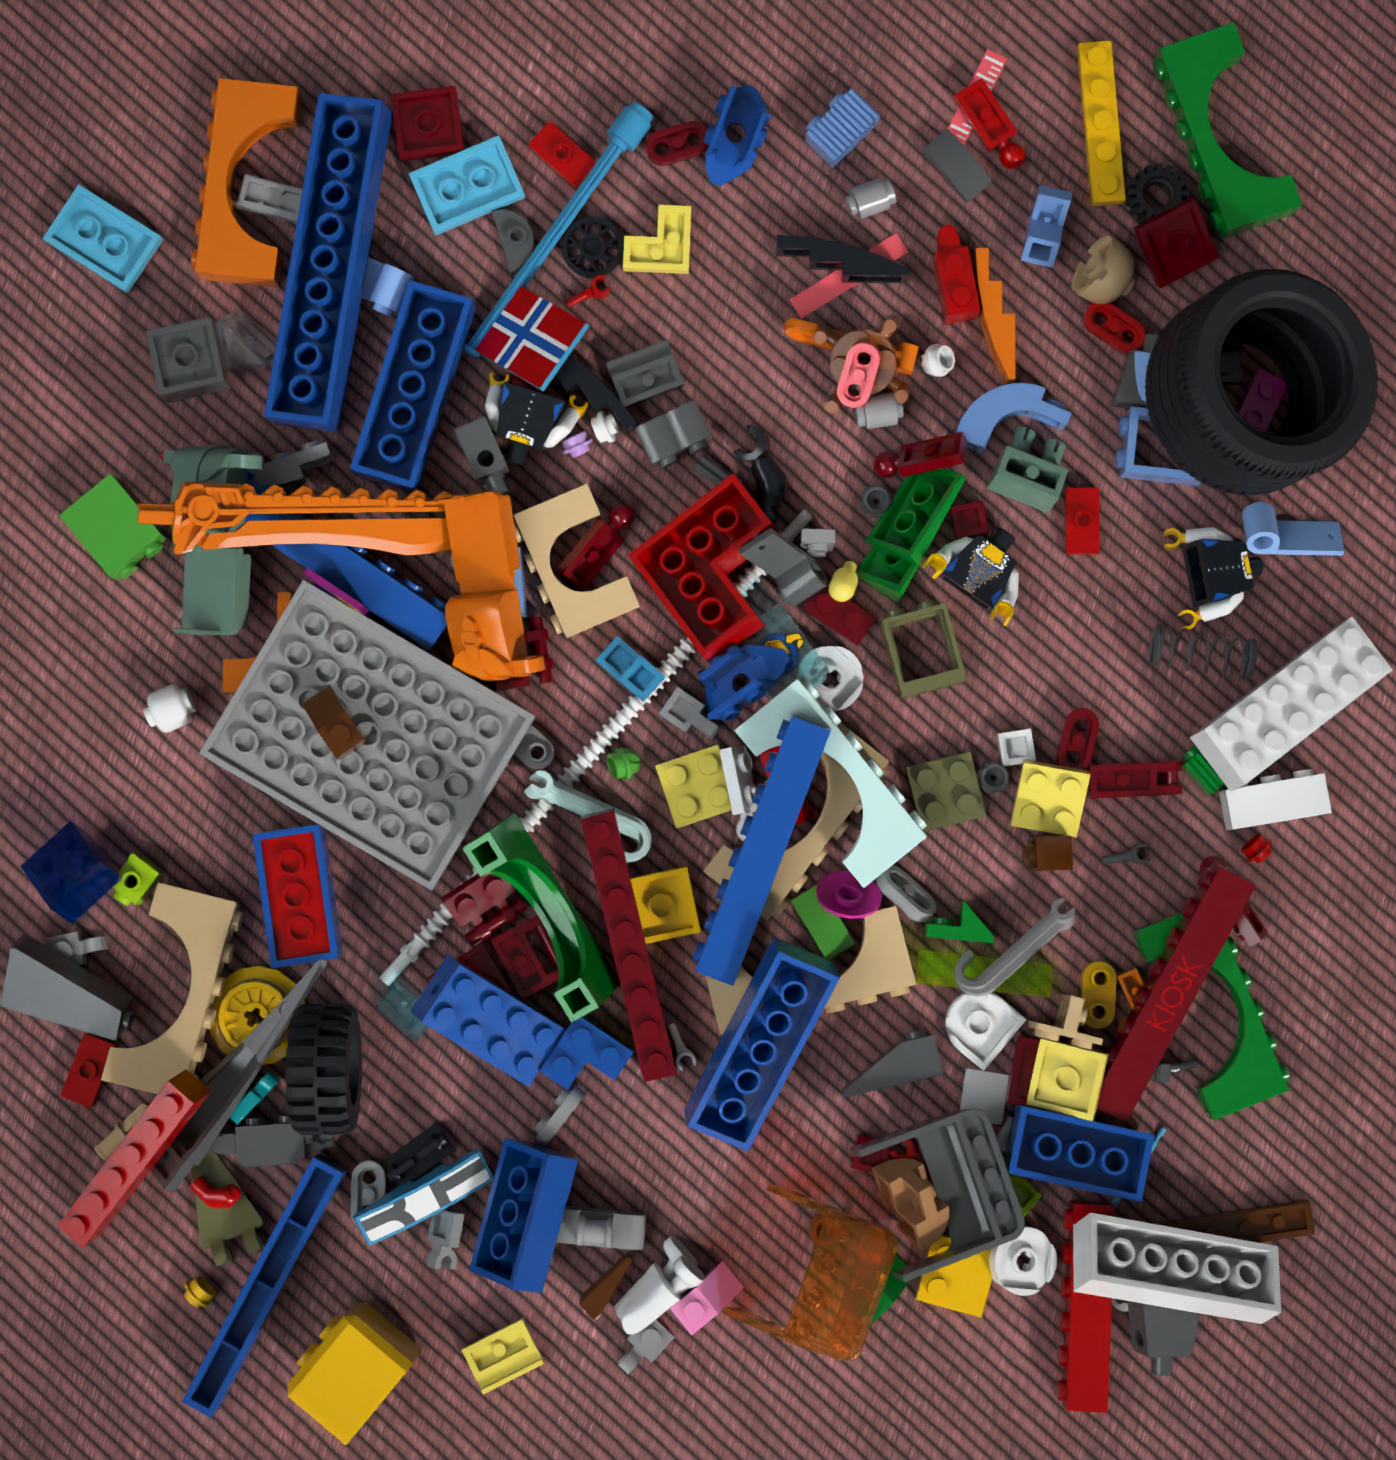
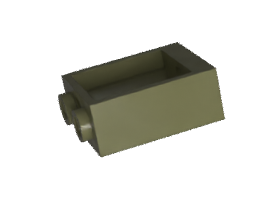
(930, 683)

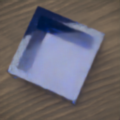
(71, 872)

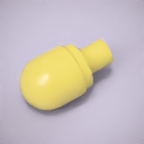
(844, 582)

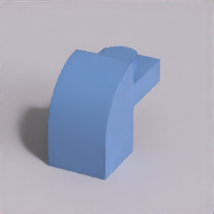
(1045, 226)

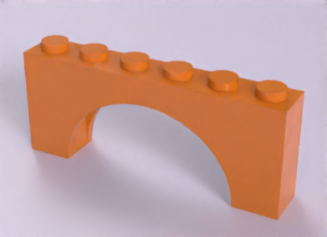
(241, 117)

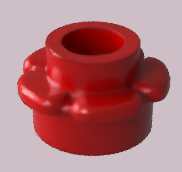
(1257, 848)

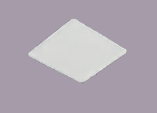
(985, 1092)

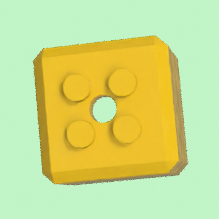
(351, 1370)

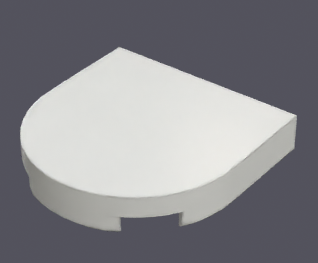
(981, 1026)

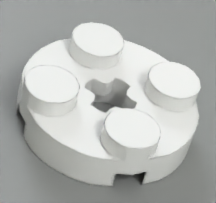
(849, 678)
(1035, 1273)

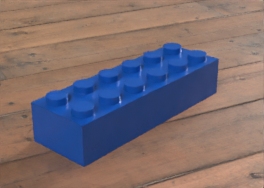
(413, 387)
(761, 1044)

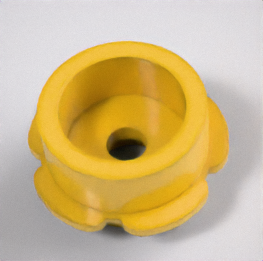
(199, 1292)

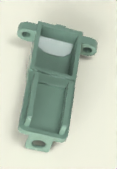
(213, 578)

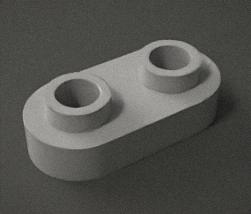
(533, 739)
(906, 894)
(549, 1125)
(364, 1192)

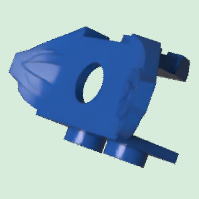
(730, 159)
(759, 663)

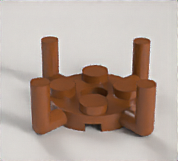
(888, 363)

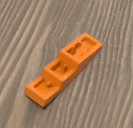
(996, 326)

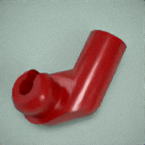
(215, 1197)

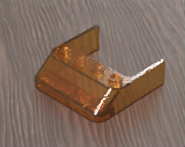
(839, 1284)

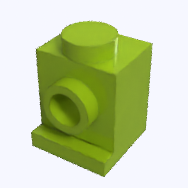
(147, 876)

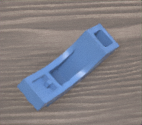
(1007, 402)

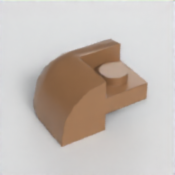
(913, 1200)

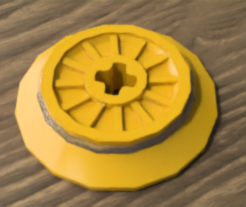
(242, 994)

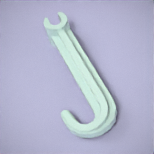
(584, 804)

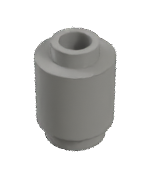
(870, 198)
(879, 411)

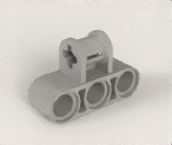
(602, 1228)

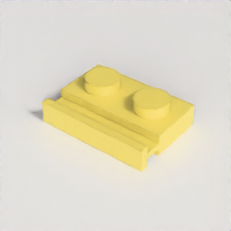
(503, 1355)

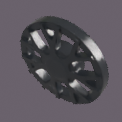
(592, 247)

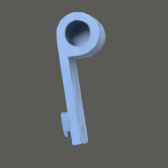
(385, 286)
(1270, 536)

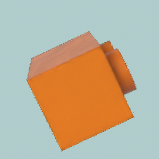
(1130, 983)

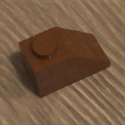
(334, 723)

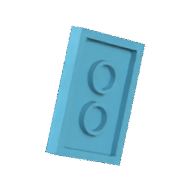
(467, 185)
(103, 239)

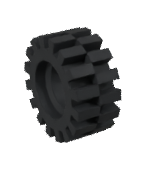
(1150, 176)

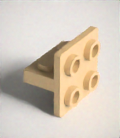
(1069, 1017)

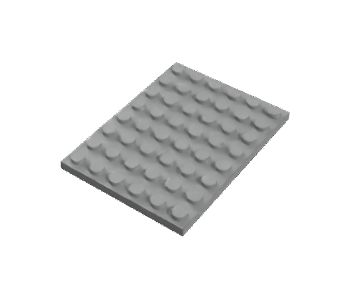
(428, 727)

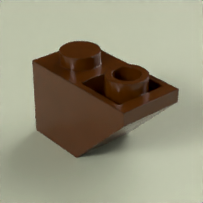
(1048, 853)

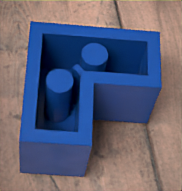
(582, 1044)

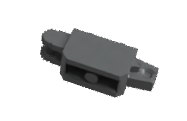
(269, 1143)

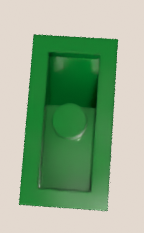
(968, 929)

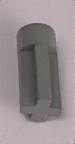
(711, 470)

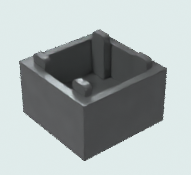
(188, 360)

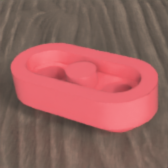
(858, 373)

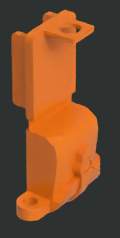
(486, 616)

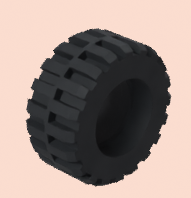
(324, 1069)

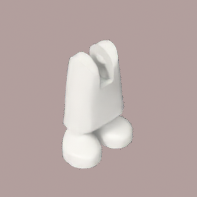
(659, 1288)

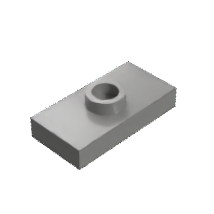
(269, 198)

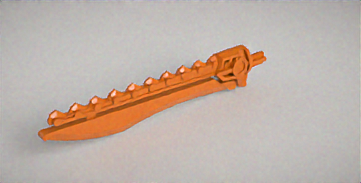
(222, 505)

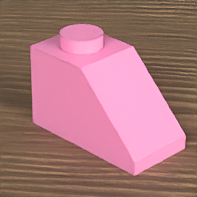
(707, 1299)

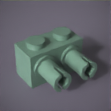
(1027, 477)

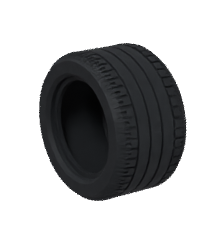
(1313, 344)

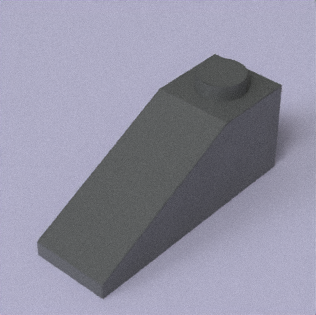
(903, 1063)

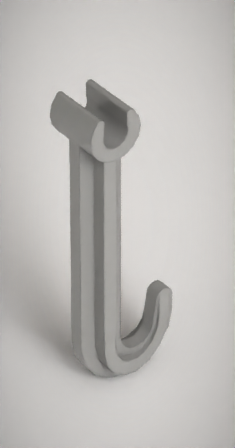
(1016, 955)

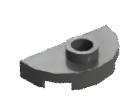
(515, 238)

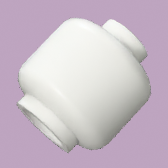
(169, 708)

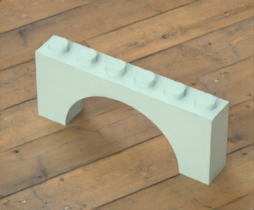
(886, 825)

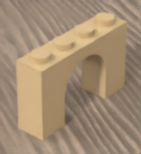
(539, 529)

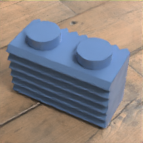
(841, 126)

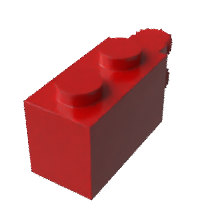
(954, 278)

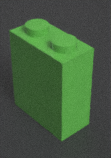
(109, 528)

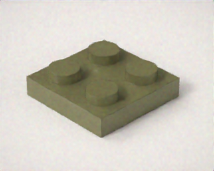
(946, 791)

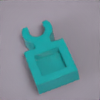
(254, 1097)

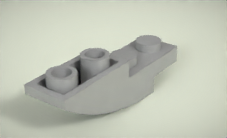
(288, 469)

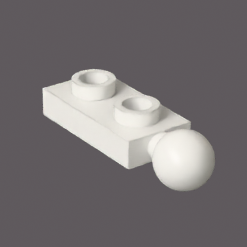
(739, 781)

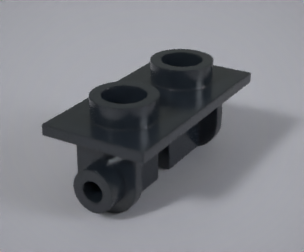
(418, 1155)

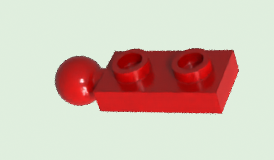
(990, 123)

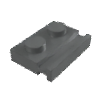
(645, 374)

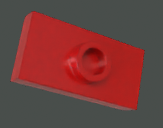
(562, 155)
(1082, 521)
(86, 1070)

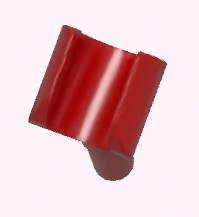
(590, 292)

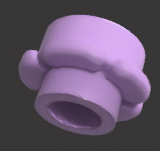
(577, 444)

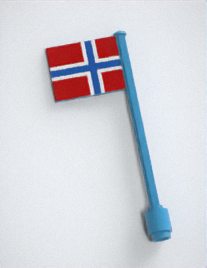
(526, 330)

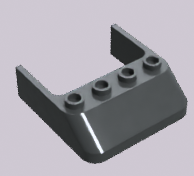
(968, 1177)

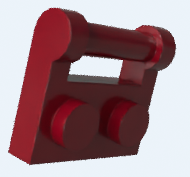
(521, 959)

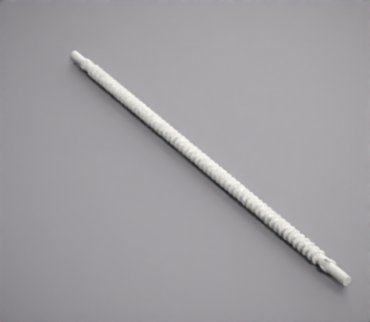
(410, 952)

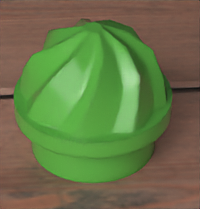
(623, 763)

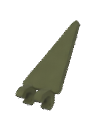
(223, 1224)

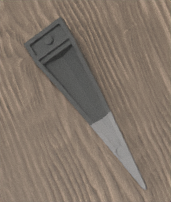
(228, 1085)

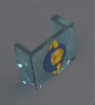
(784, 634)

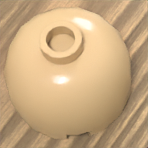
(1106, 274)

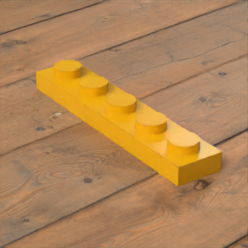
(1101, 123)

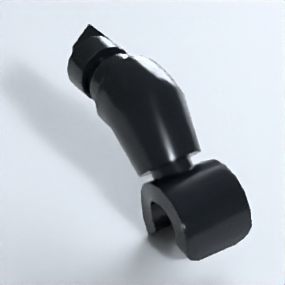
(767, 474)

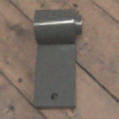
(793, 569)

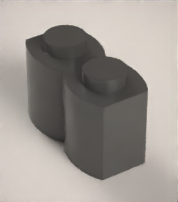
(674, 434)

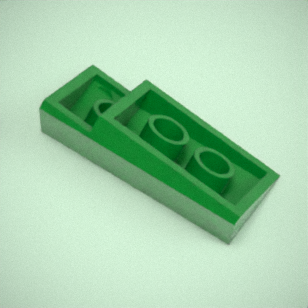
(907, 530)

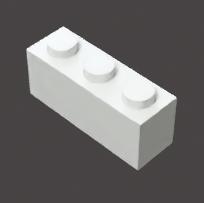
(1276, 800)

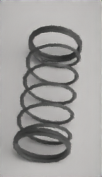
(1157, 643)

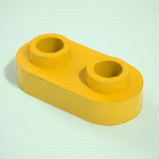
(1099, 994)

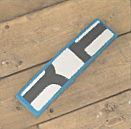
(423, 1198)

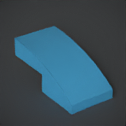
(630, 669)

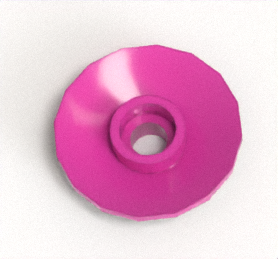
(845, 896)

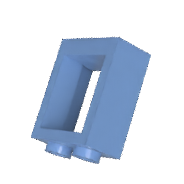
(1125, 456)

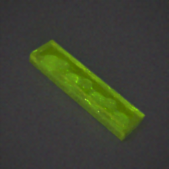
(939, 967)

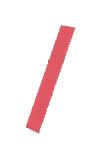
(831, 285)

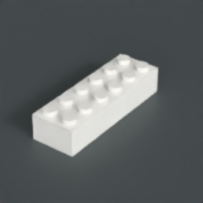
(1291, 704)
(1176, 1268)

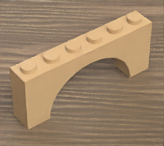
(839, 801)
(206, 930)
(877, 968)

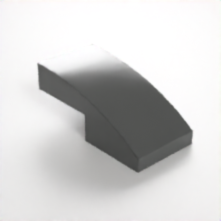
(957, 165)

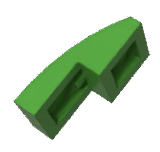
(824, 927)

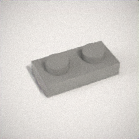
(817, 542)

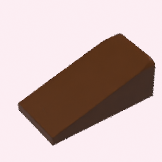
(598, 1294)

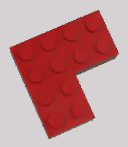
(691, 564)

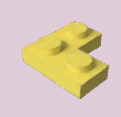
(667, 251)

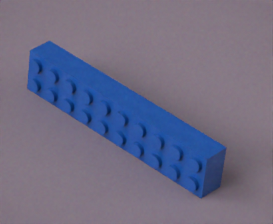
(328, 262)

